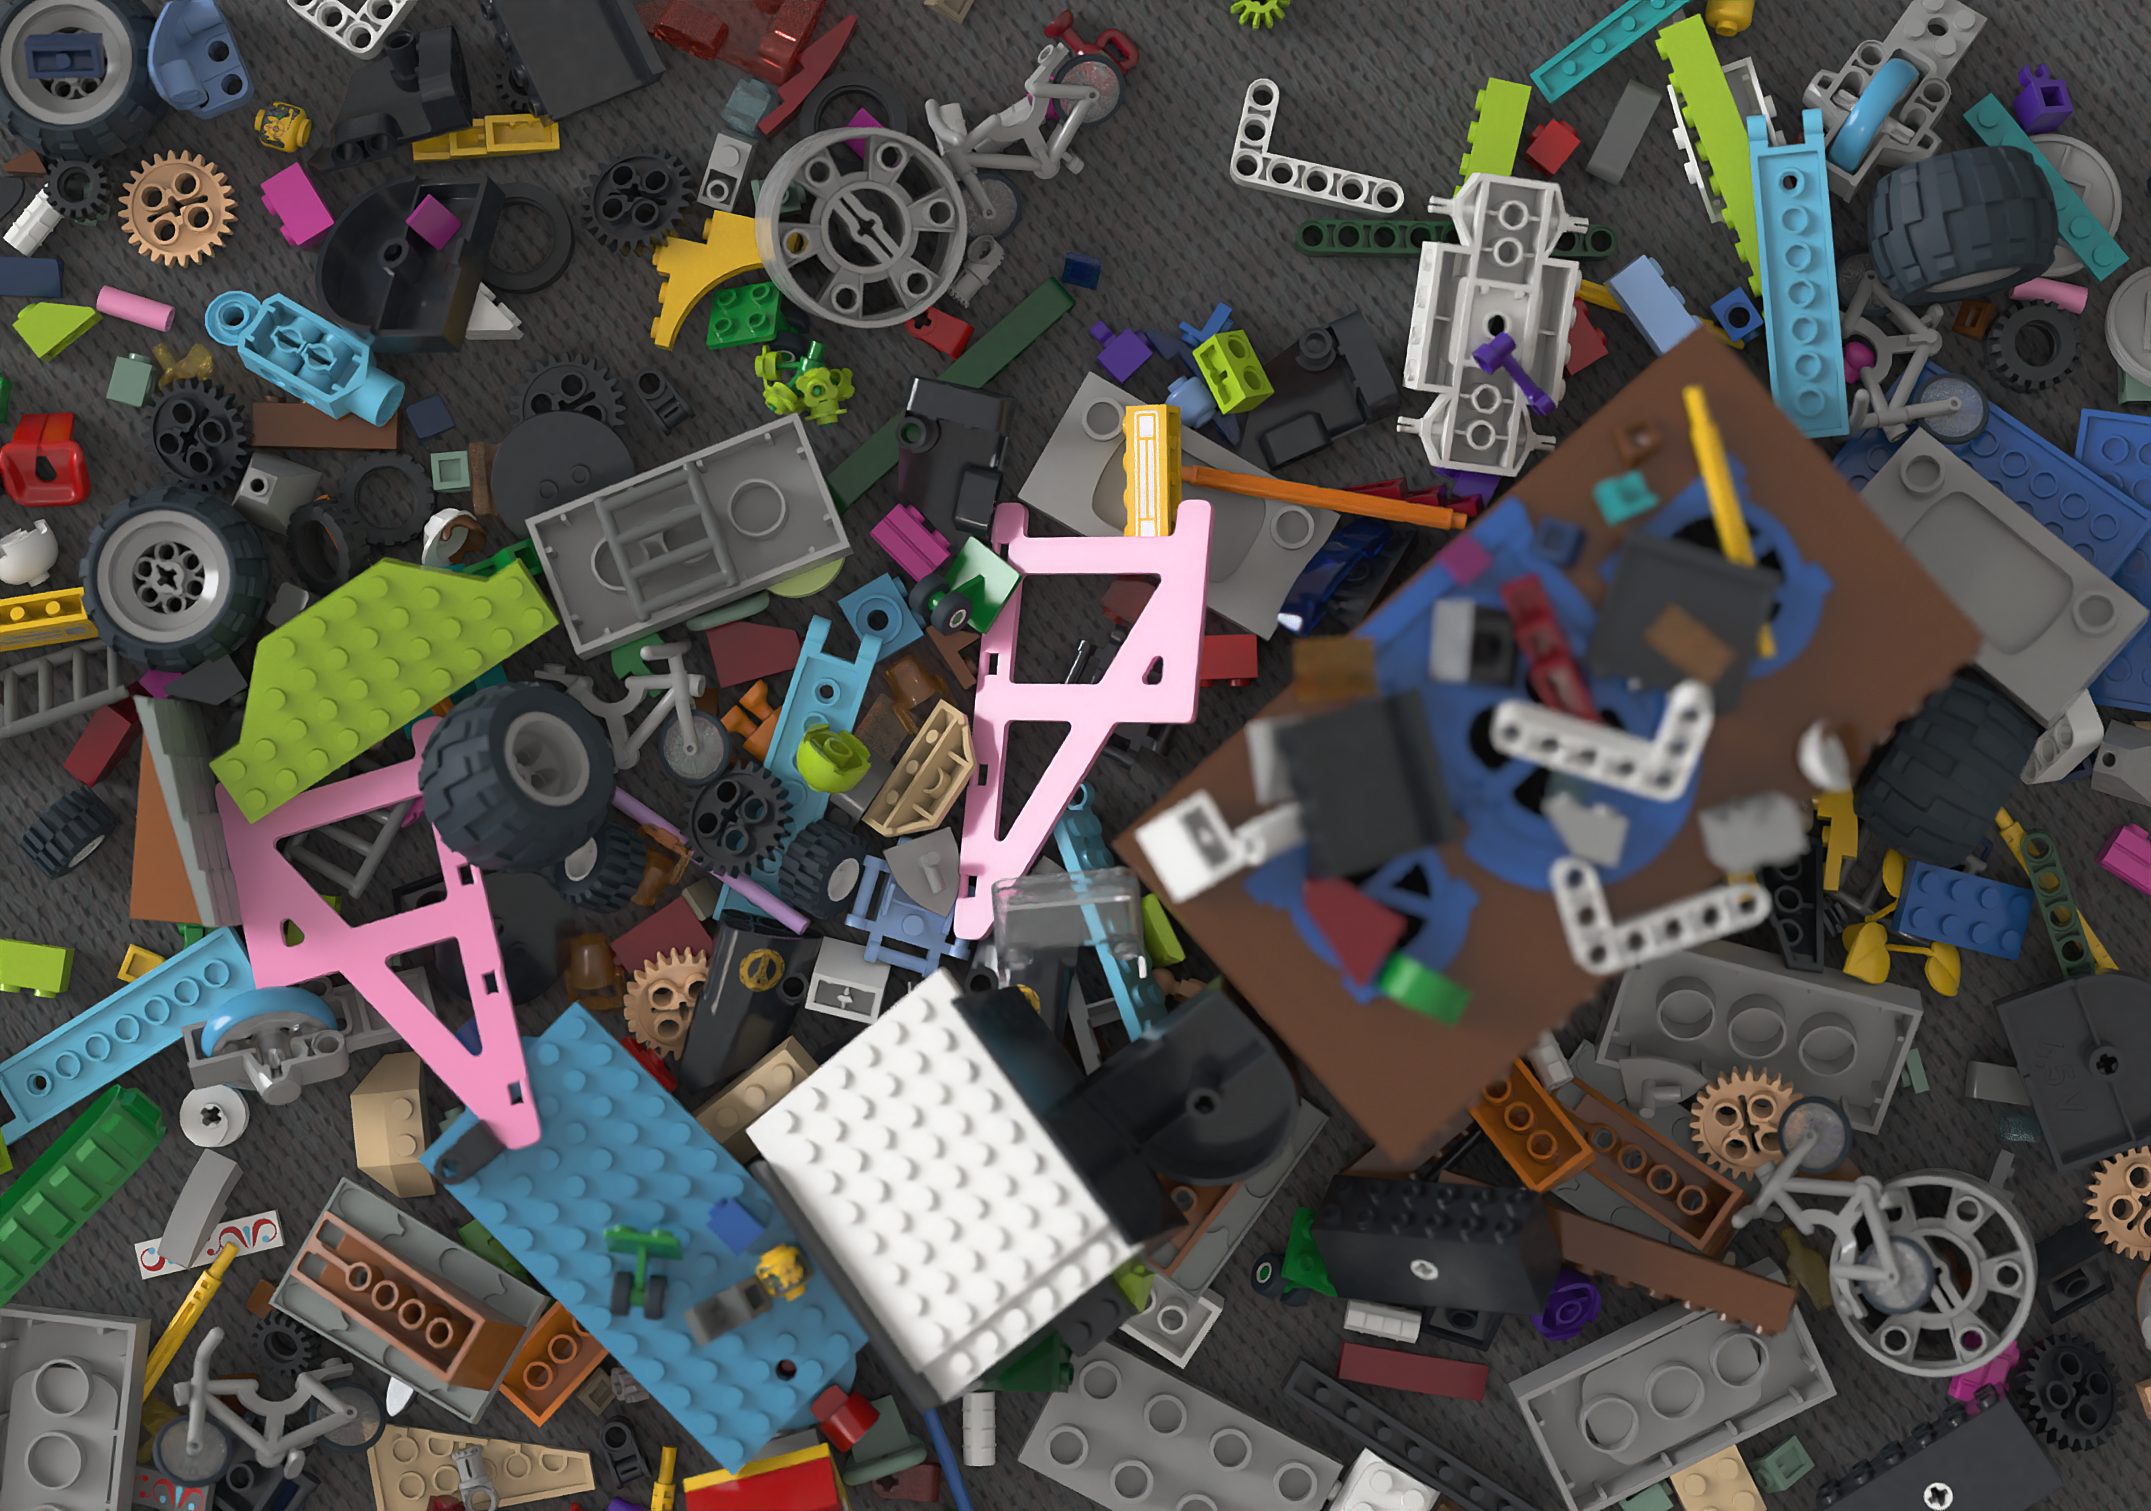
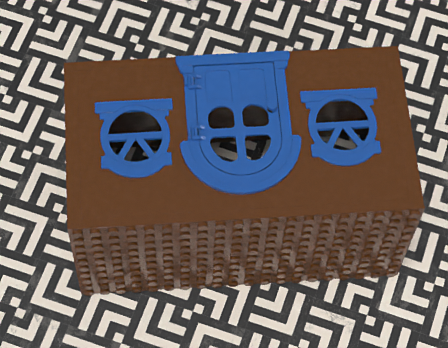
(1852, 643)

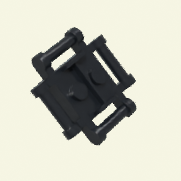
(1133, 731)
(257, 1487)

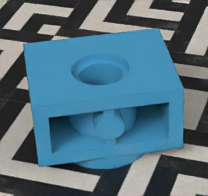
(885, 596)

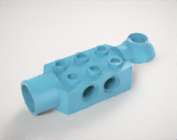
(305, 356)

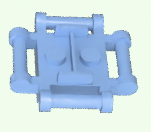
(903, 920)

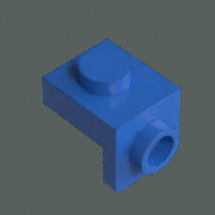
(1218, 323)

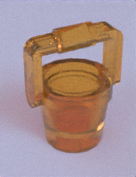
(913, 685)
(660, 868)
(593, 969)

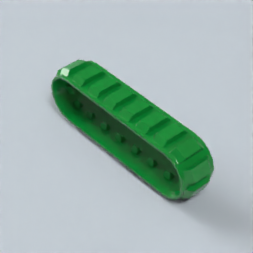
(74, 1181)

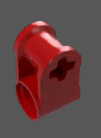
(944, 333)

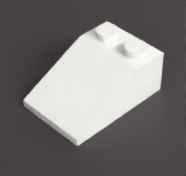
(1174, 1322)

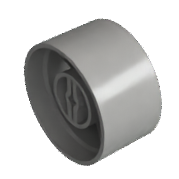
(887, 255)
(1954, 1307)

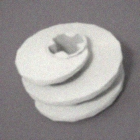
(233, 1114)

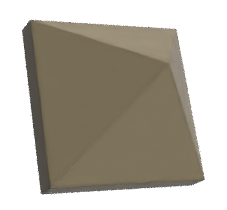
(597, 1392)

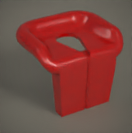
(49, 437)

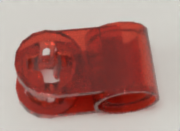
(915, 1483)

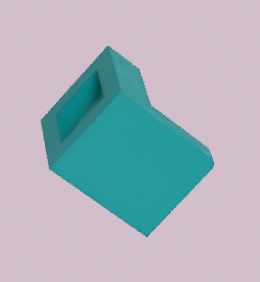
(1624, 498)

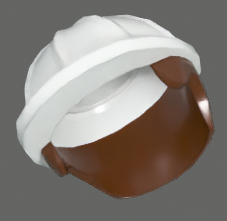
(450, 537)
(1833, 753)

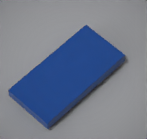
(1962, 910)

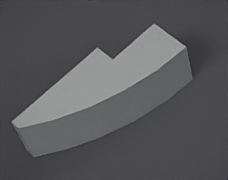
(199, 1208)

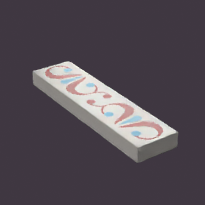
(248, 1233)

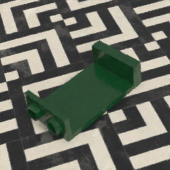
(1040, 1370)

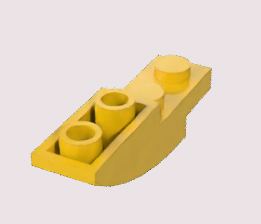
(1840, 837)

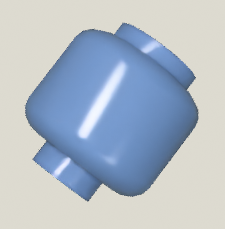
(1194, 399)

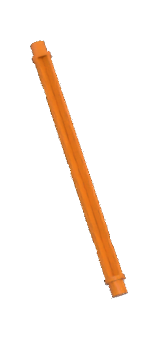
(1323, 498)

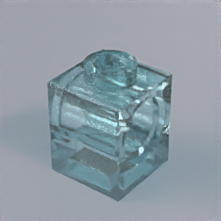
(748, 107)

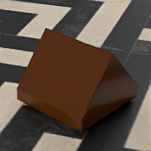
(1973, 318)

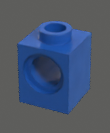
(1724, 307)
(735, 1224)

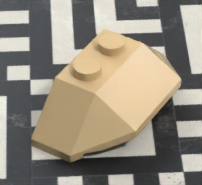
(926, 776)
(394, 1125)

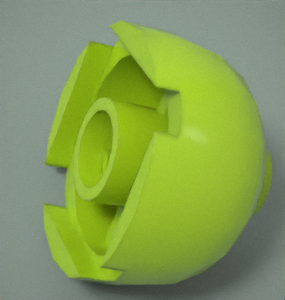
(831, 760)

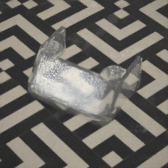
(1067, 912)

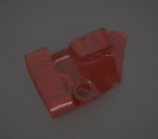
(747, 34)

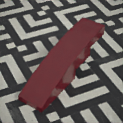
(816, 64)
(1431, 496)
(1549, 650)
(1411, 1371)

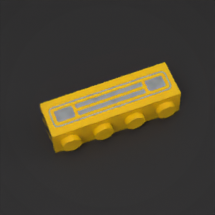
(1152, 469)
(44, 619)

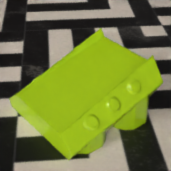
(1158, 934)

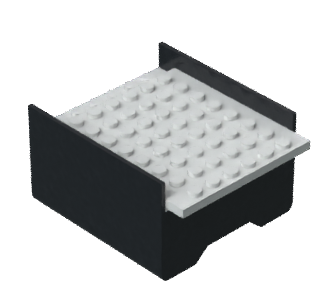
(962, 1189)

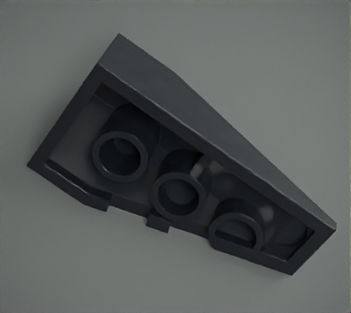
(1796, 905)

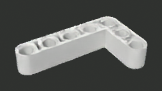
(355, 24)
(1301, 170)
(2066, 743)
(1610, 745)
(1649, 924)

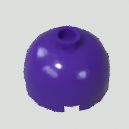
(1569, 1306)

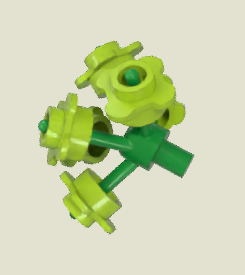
(810, 389)

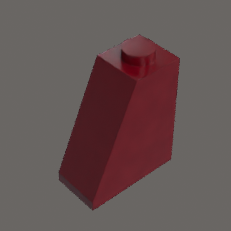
(752, 651)
(107, 738)
(1351, 924)
(668, 928)

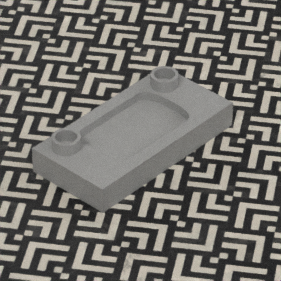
(1255, 540)
(2036, 600)
(1665, 1397)
(69, 1408)

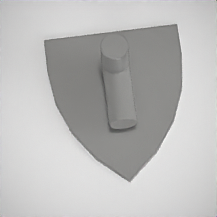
(928, 870)
(1657, 1082)

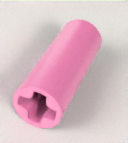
(2066, 295)
(135, 308)

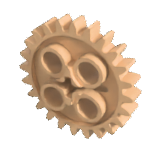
(168, 178)
(677, 975)
(1718, 1129)
(2115, 1184)

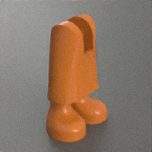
(757, 737)

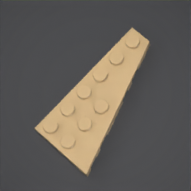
(418, 1463)

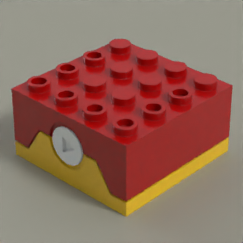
(784, 1482)

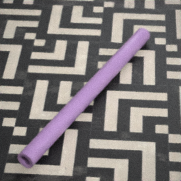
(742, 884)

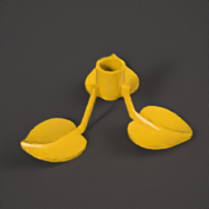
(1868, 947)

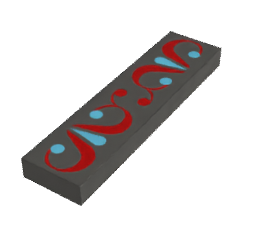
(157, 1492)

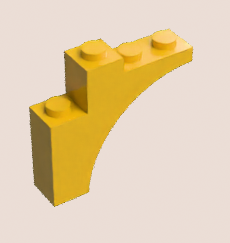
(701, 267)

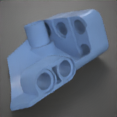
(184, 59)

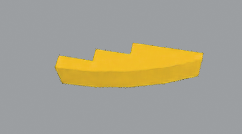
(490, 138)

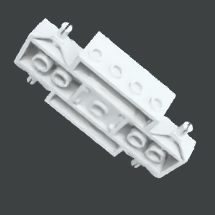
(1502, 271)

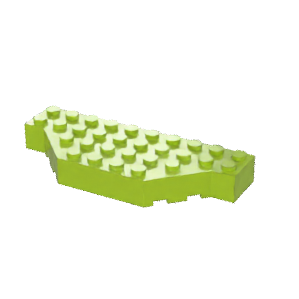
(368, 667)

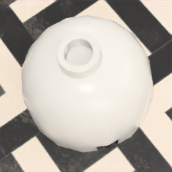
(28, 555)

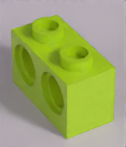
(1233, 372)

